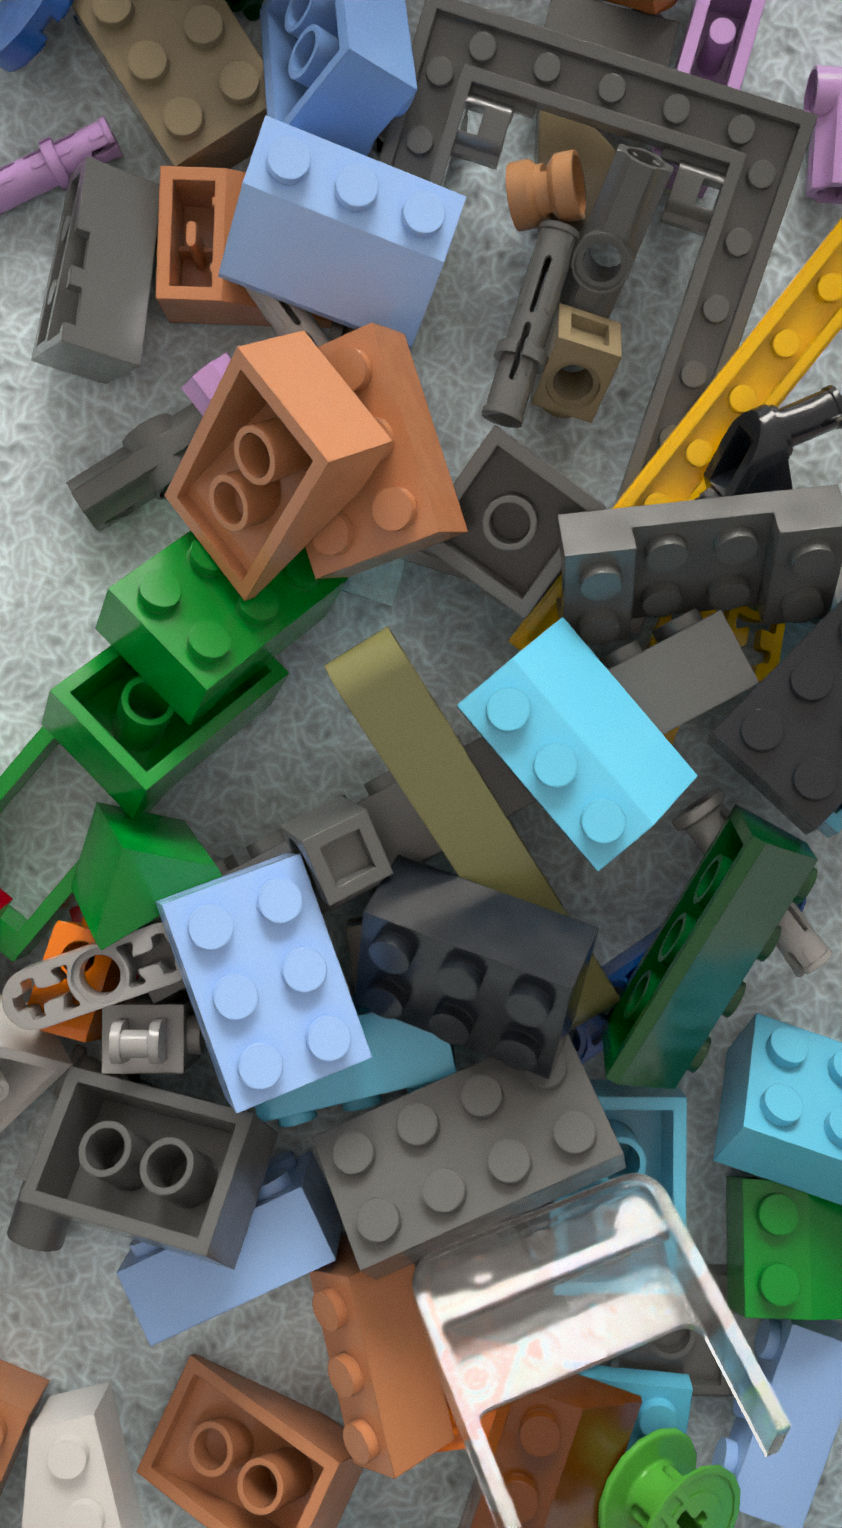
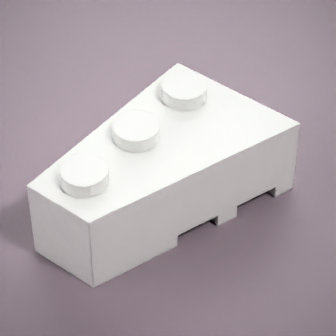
(79, 1465)

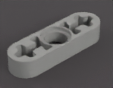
(61, 1007)

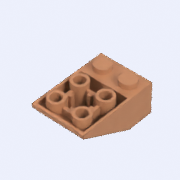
(192, 238)

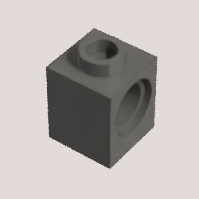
(338, 849)

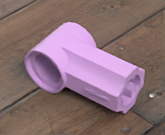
(824, 168)

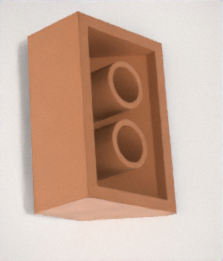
(380, 1365)

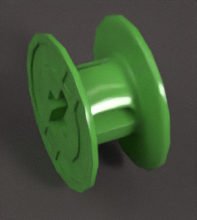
(662, 1488)

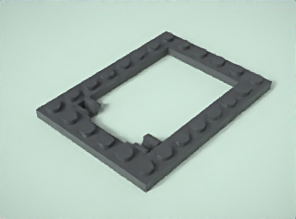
(710, 130)

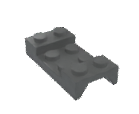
(702, 554)

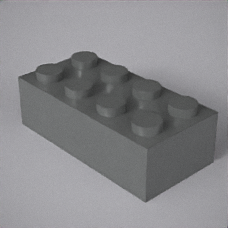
(464, 1158)

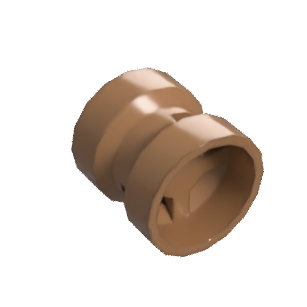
(541, 191)

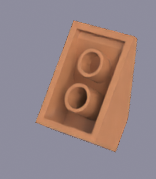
(273, 459)
(248, 1454)

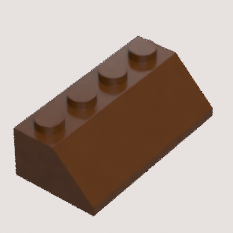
(557, 1453)

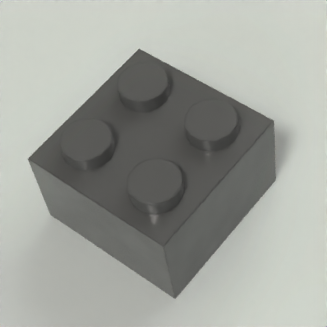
(511, 521)

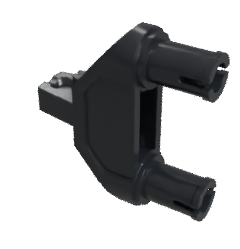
(760, 441)

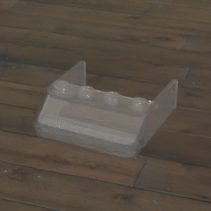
(566, 1295)

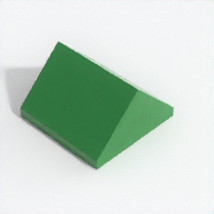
(131, 866)

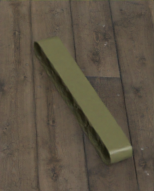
(446, 785)

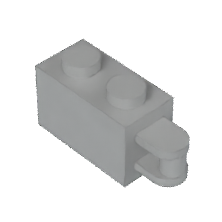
(150, 1035)

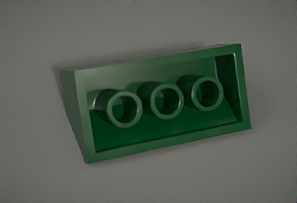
(705, 951)

